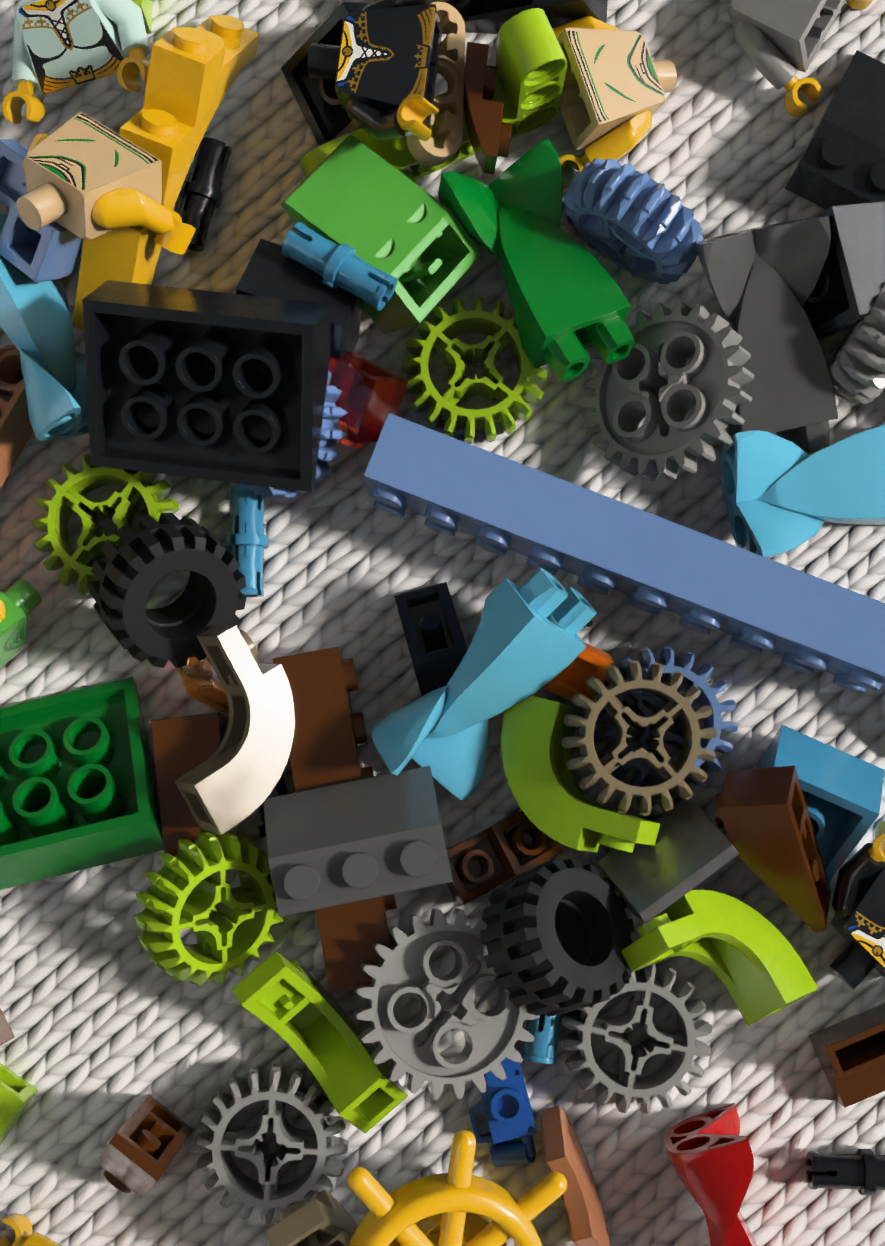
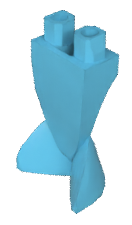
(53, 372)
(784, 496)
(517, 649)

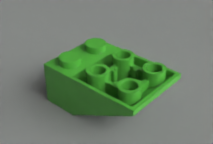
(391, 225)

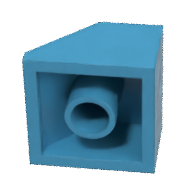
(837, 789)

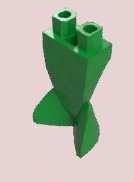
(554, 284)

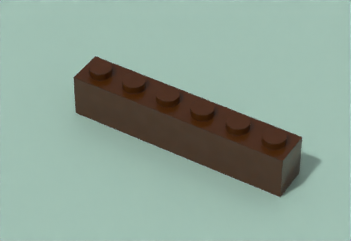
(327, 755)

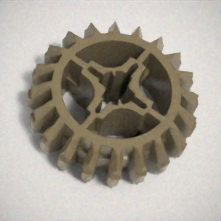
(657, 758)

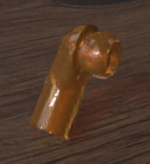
(201, 684)

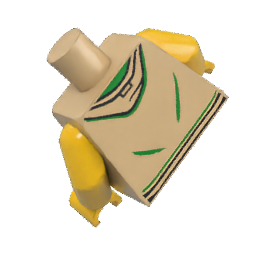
(608, 89)
(96, 184)

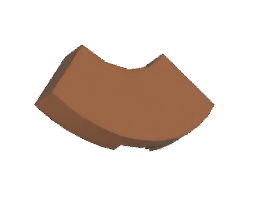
(581, 1199)

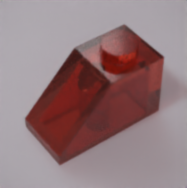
(366, 396)

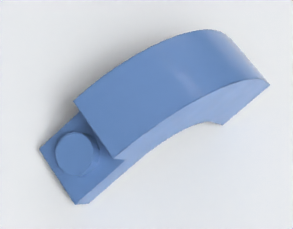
(39, 253)

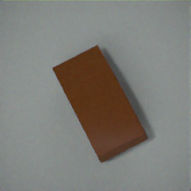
(484, 116)
(496, 856)

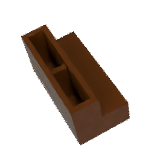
(853, 1055)

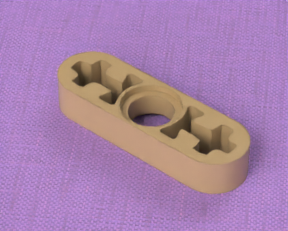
(451, 66)

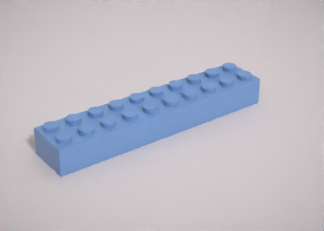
(629, 552)

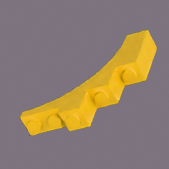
(183, 91)

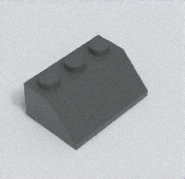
(355, 841)

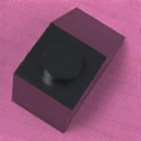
(431, 635)

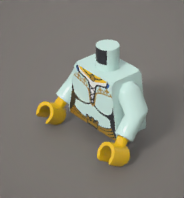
(72, 44)

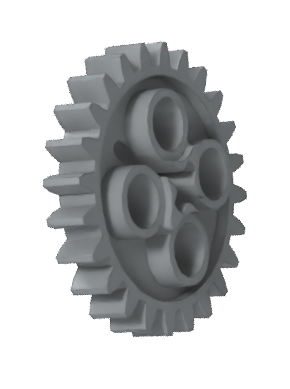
(669, 391)
(405, 970)

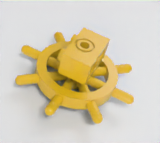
(451, 1206)

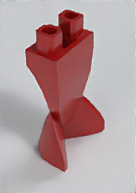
(715, 1170)

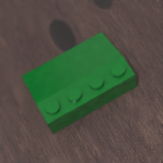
(76, 783)

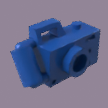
(508, 1117)

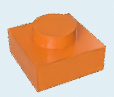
(573, 678)

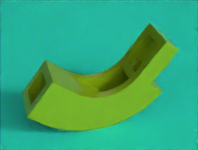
(549, 790)
(733, 943)
(323, 1037)

